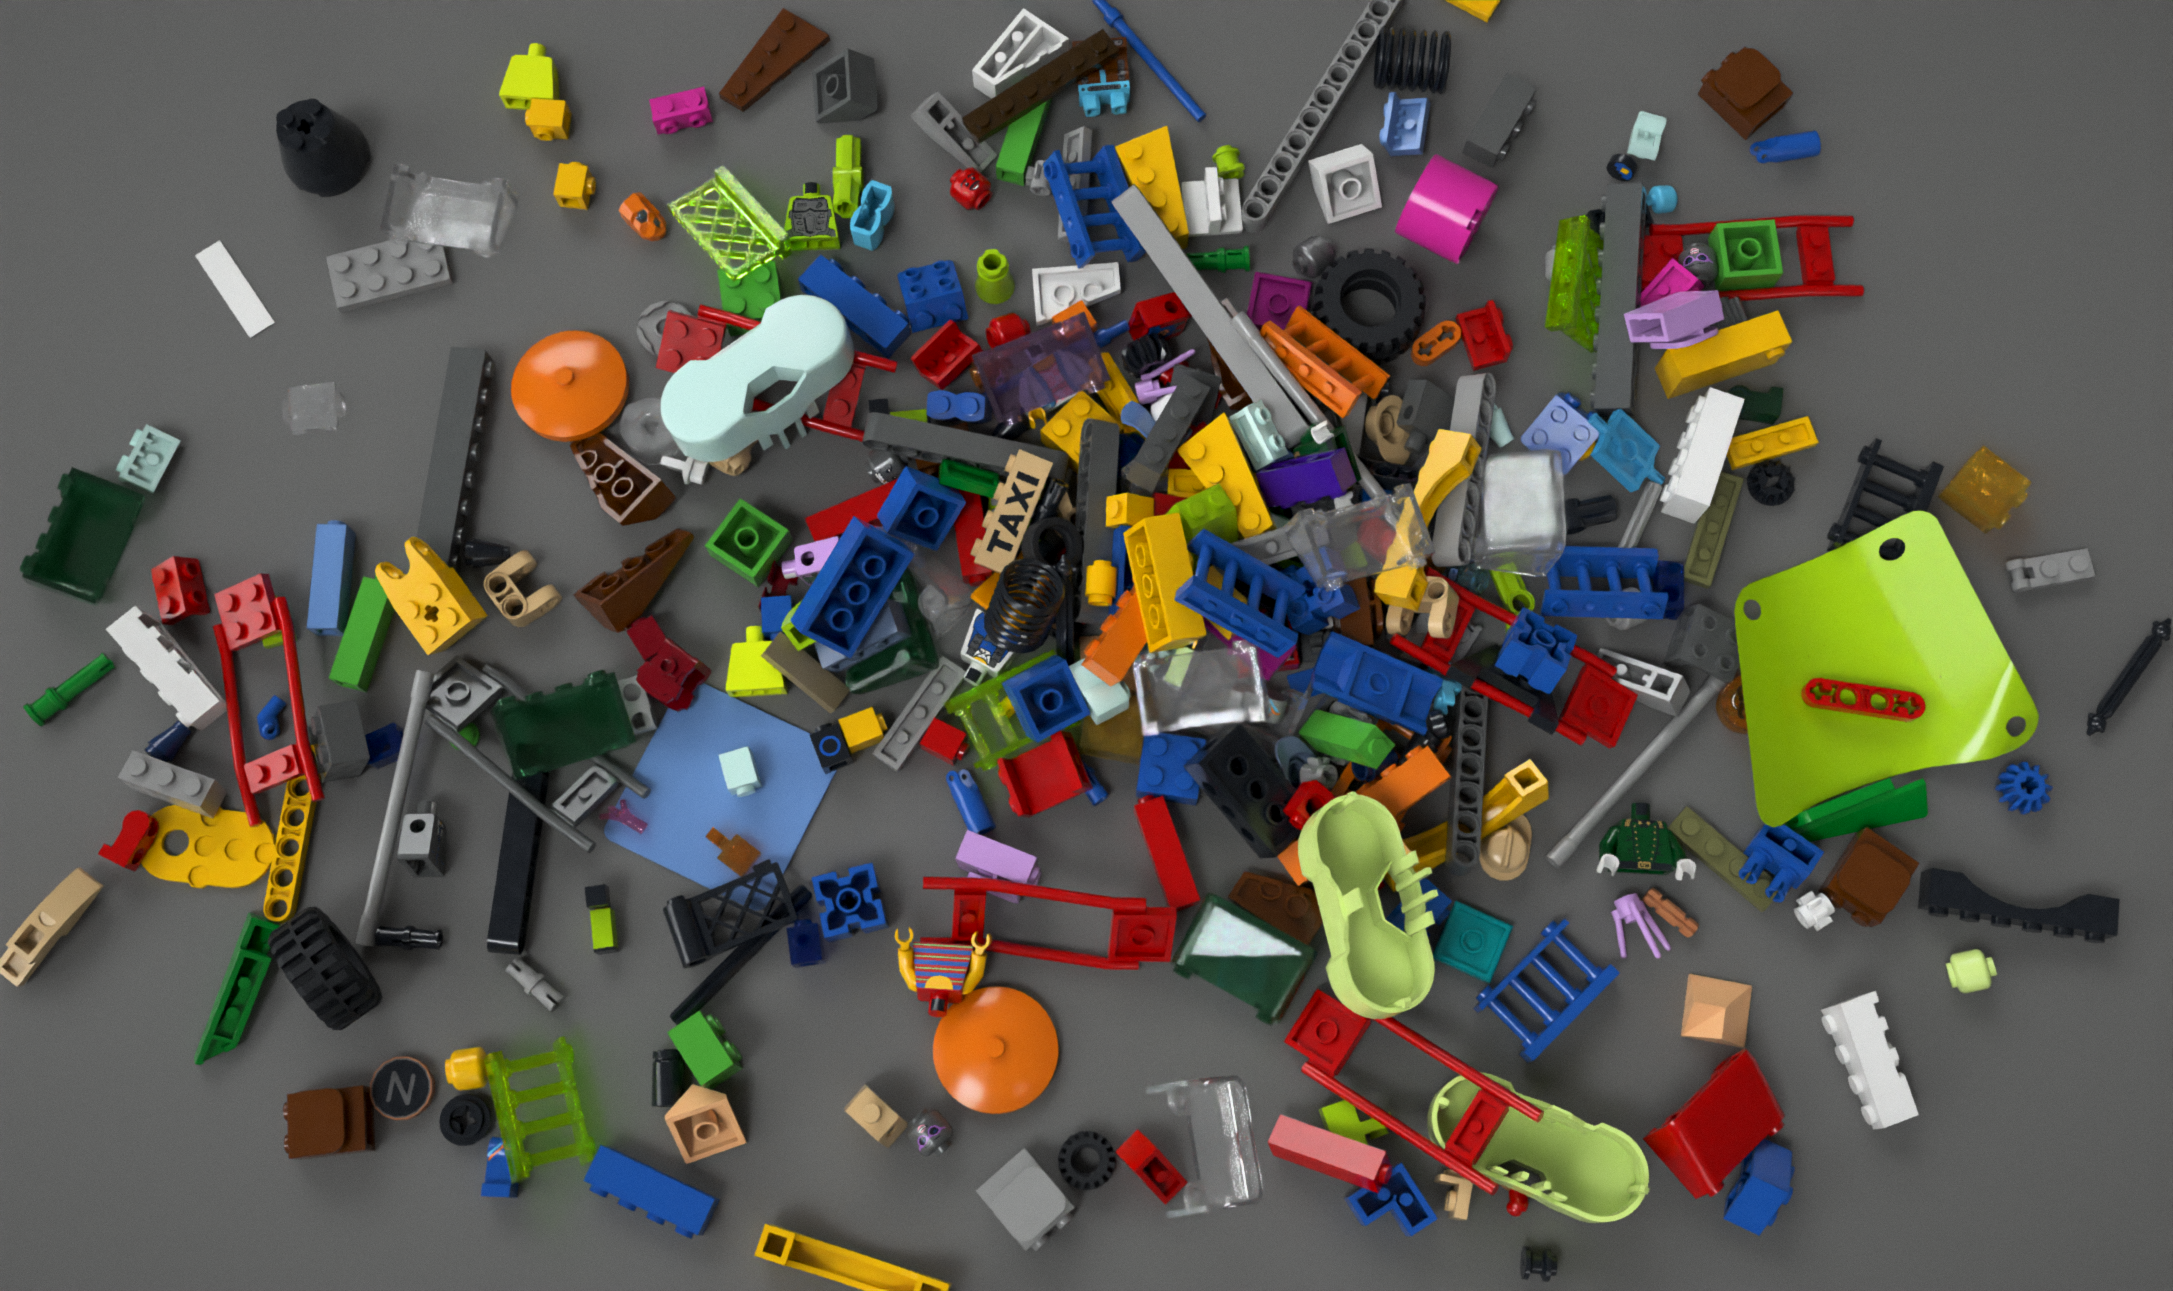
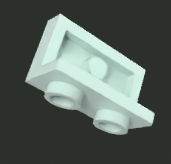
(1258, 435)

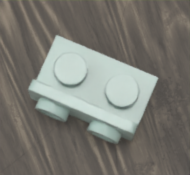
(148, 458)

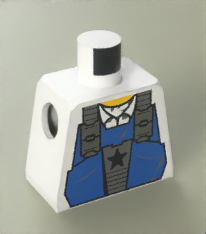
(983, 653)

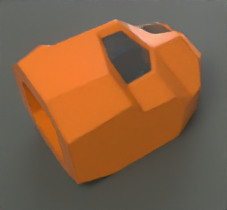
(643, 217)

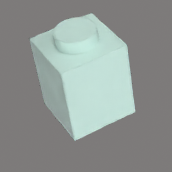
(740, 771)

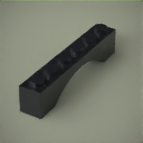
(1953, 893)

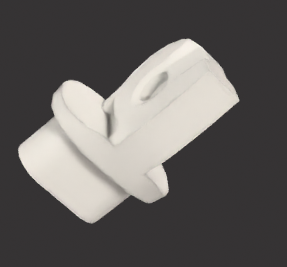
(691, 470)

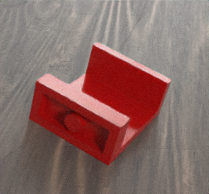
(1044, 776)

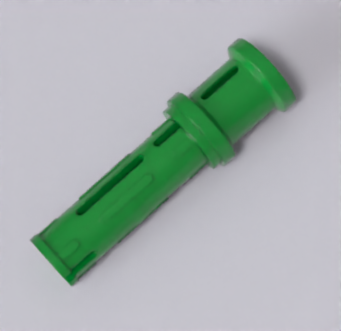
(1222, 259)
(58, 698)

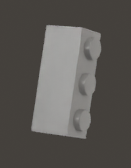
(172, 784)

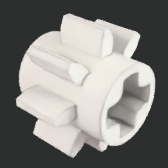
(1814, 910)

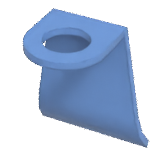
(1138, 417)

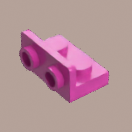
(680, 111)
(1670, 280)

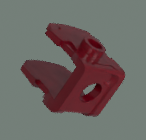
(672, 676)

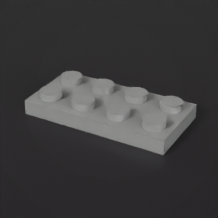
(386, 272)

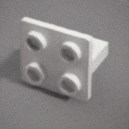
(1212, 205)

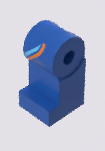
(497, 1173)

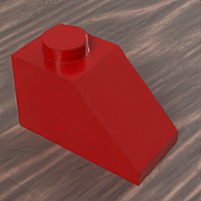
(1151, 1166)

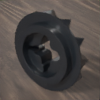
(1771, 495)
(457, 1107)

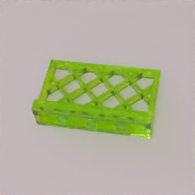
(751, 215)
(1567, 285)

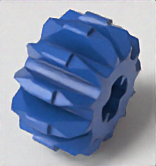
(2034, 785)

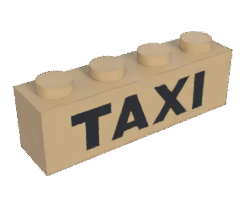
(1013, 511)

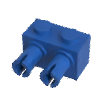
(1784, 855)

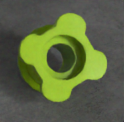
(1228, 162)

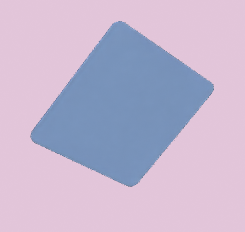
(693, 796)

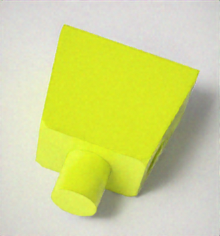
(530, 78)
(751, 673)

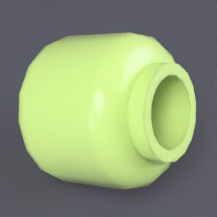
(1970, 971)

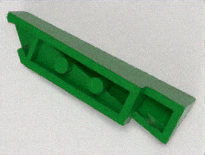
(1867, 807)
(237, 989)

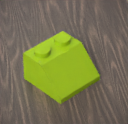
(1210, 511)

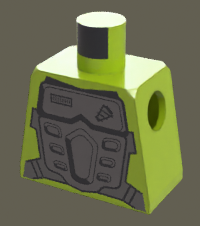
(812, 221)

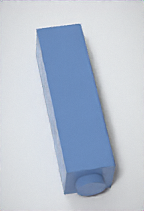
(331, 579)

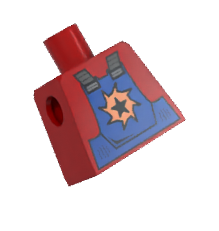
(1159, 315)

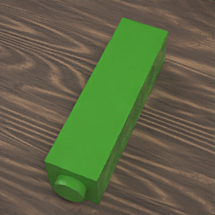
(1021, 145)
(363, 637)
(1346, 738)

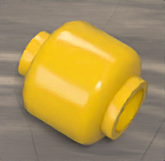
(467, 1069)

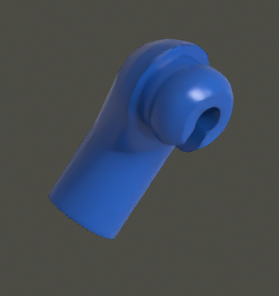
(268, 719)

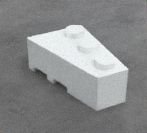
(1018, 53)

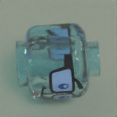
(1469, 577)

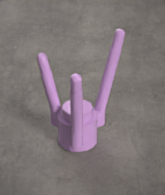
(1149, 390)
(1633, 910)

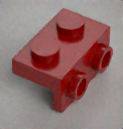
(1484, 336)
(945, 355)
(179, 589)

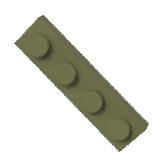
(1711, 532)
(1719, 856)

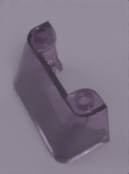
(1041, 368)

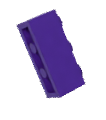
(1306, 478)

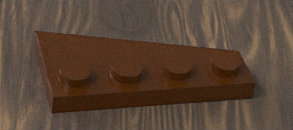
(772, 58)

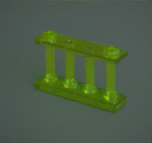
(989, 693)
(515, 1131)

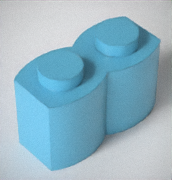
(873, 214)

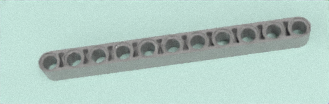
(1317, 113)
(1209, 313)

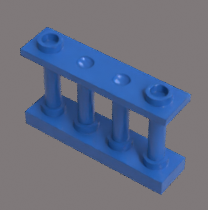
(1113, 183)
(1610, 564)
(1230, 612)
(1575, 998)

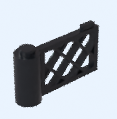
(690, 925)

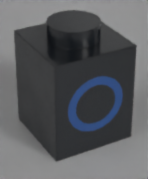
(831, 747)

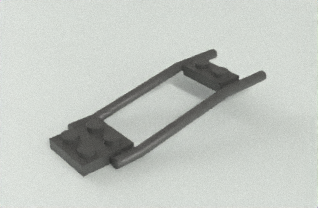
(463, 693)

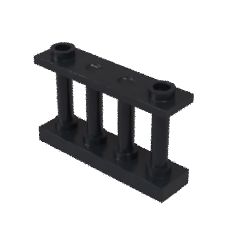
(1926, 483)

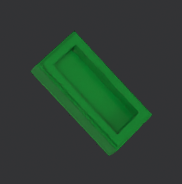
(968, 478)

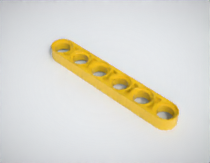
(293, 863)

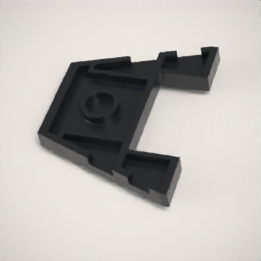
(1483, 666)

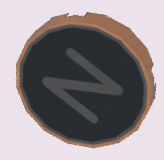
(402, 1088)

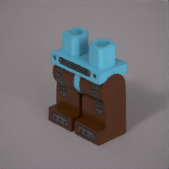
(1106, 85)

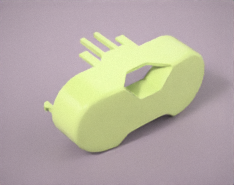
(1345, 856)
(1583, 1168)

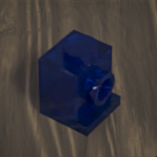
(388, 735)

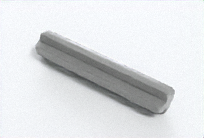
(1641, 515)

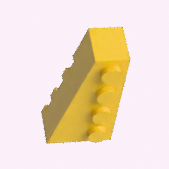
(1151, 167)
(1219, 459)

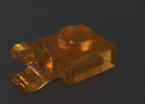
(736, 853)

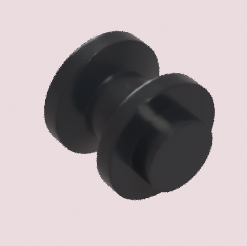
(1541, 1264)

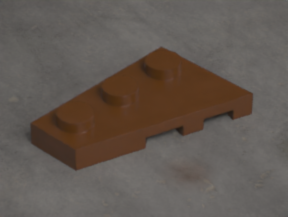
(1279, 904)

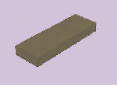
(805, 672)

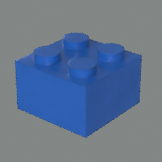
(920, 509)
(1046, 698)
(1163, 770)

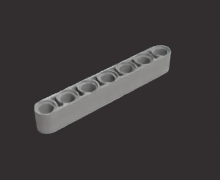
(1459, 509)

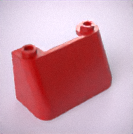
(1718, 1125)

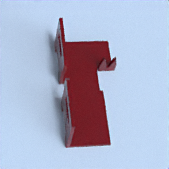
(779, 583)

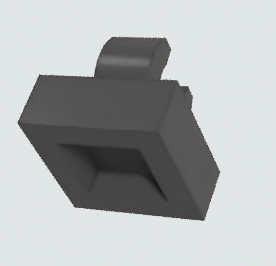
(1311, 645)

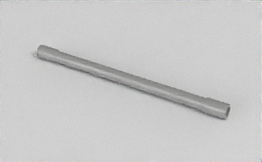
(1252, 336)
(1568, 844)
(370, 918)

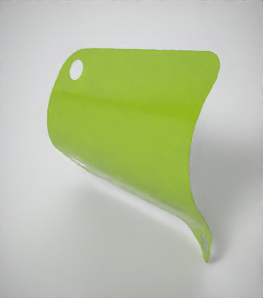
(1878, 627)

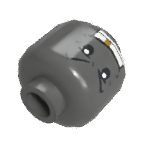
(885, 466)

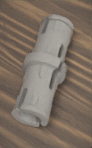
(535, 984)

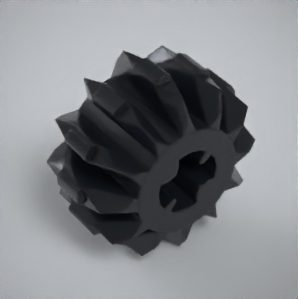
(1145, 354)

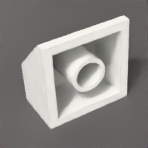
(1345, 183)

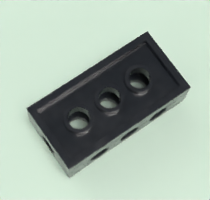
(1248, 792)

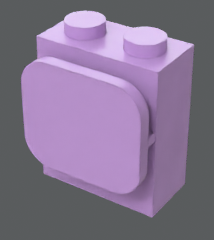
(1676, 320)
(995, 860)

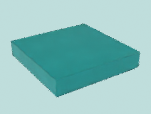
(1472, 942)

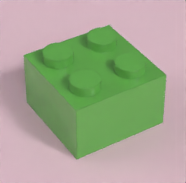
(1746, 255)
(750, 293)
(749, 542)
(706, 1050)

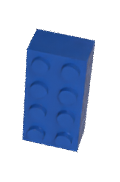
(852, 587)

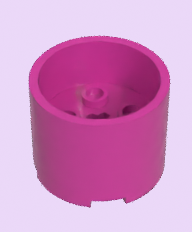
(1446, 208)

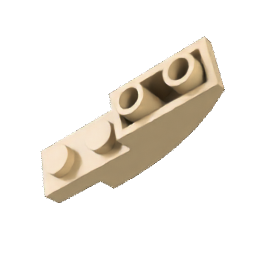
(46, 924)

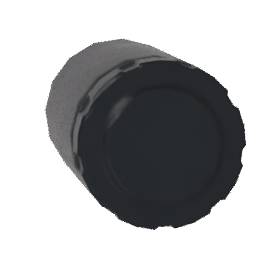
(667, 1077)

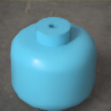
(1662, 199)

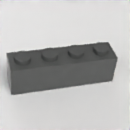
(1168, 433)

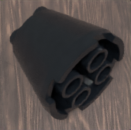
(320, 148)

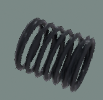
(1383, 71)
(1002, 598)

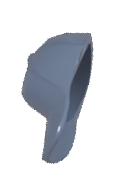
(1291, 756)

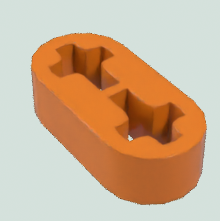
(1439, 348)

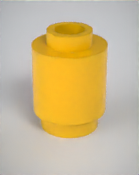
(1101, 583)

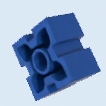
(1315, 605)
(1536, 650)
(834, 892)

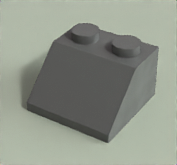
(845, 88)

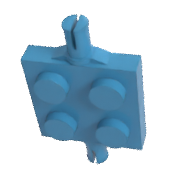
(1625, 450)

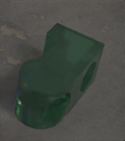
(1759, 406)

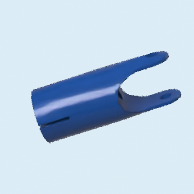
(1787, 147)
(970, 802)

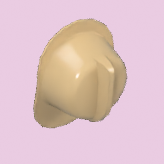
(1384, 432)
(1507, 850)

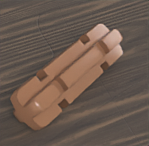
(1670, 912)

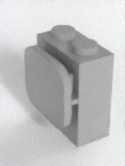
(1026, 1201)

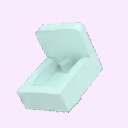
(1646, 135)

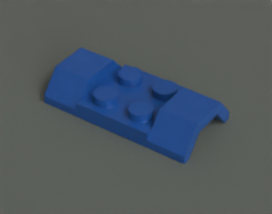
(1375, 682)

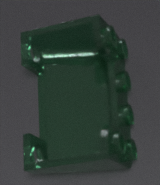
(83, 537)
(563, 725)

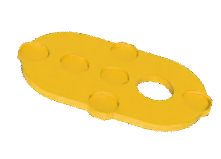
(219, 850)

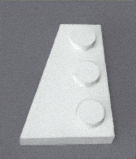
(1063, 286)

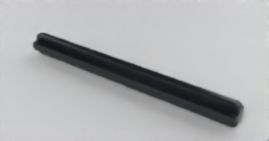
(735, 961)

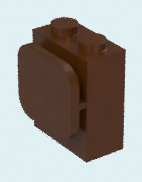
(1745, 91)
(1366, 622)
(1869, 878)
(329, 1122)

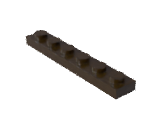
(1040, 86)

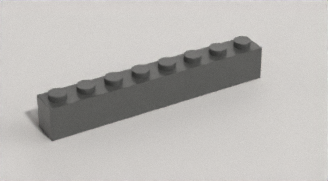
(1620, 293)
(455, 452)

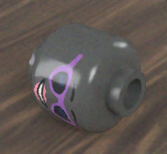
(1700, 261)
(930, 1132)

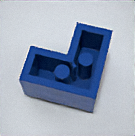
(1760, 1188)
(1397, 1196)

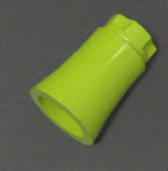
(994, 280)

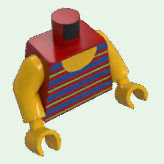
(941, 971)

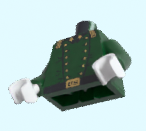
(1321, 439)
(1643, 847)

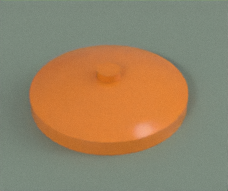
(570, 386)
(995, 1050)

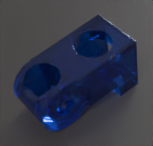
(1670, 580)

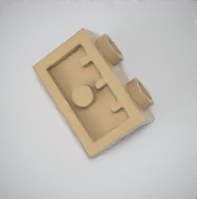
(1458, 1198)

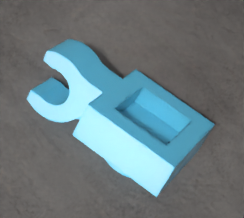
(1447, 691)

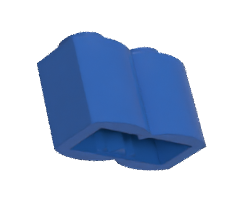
(955, 407)

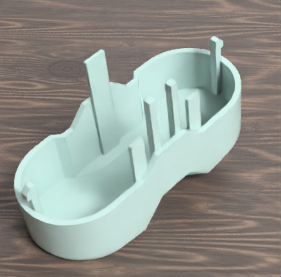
(712, 399)

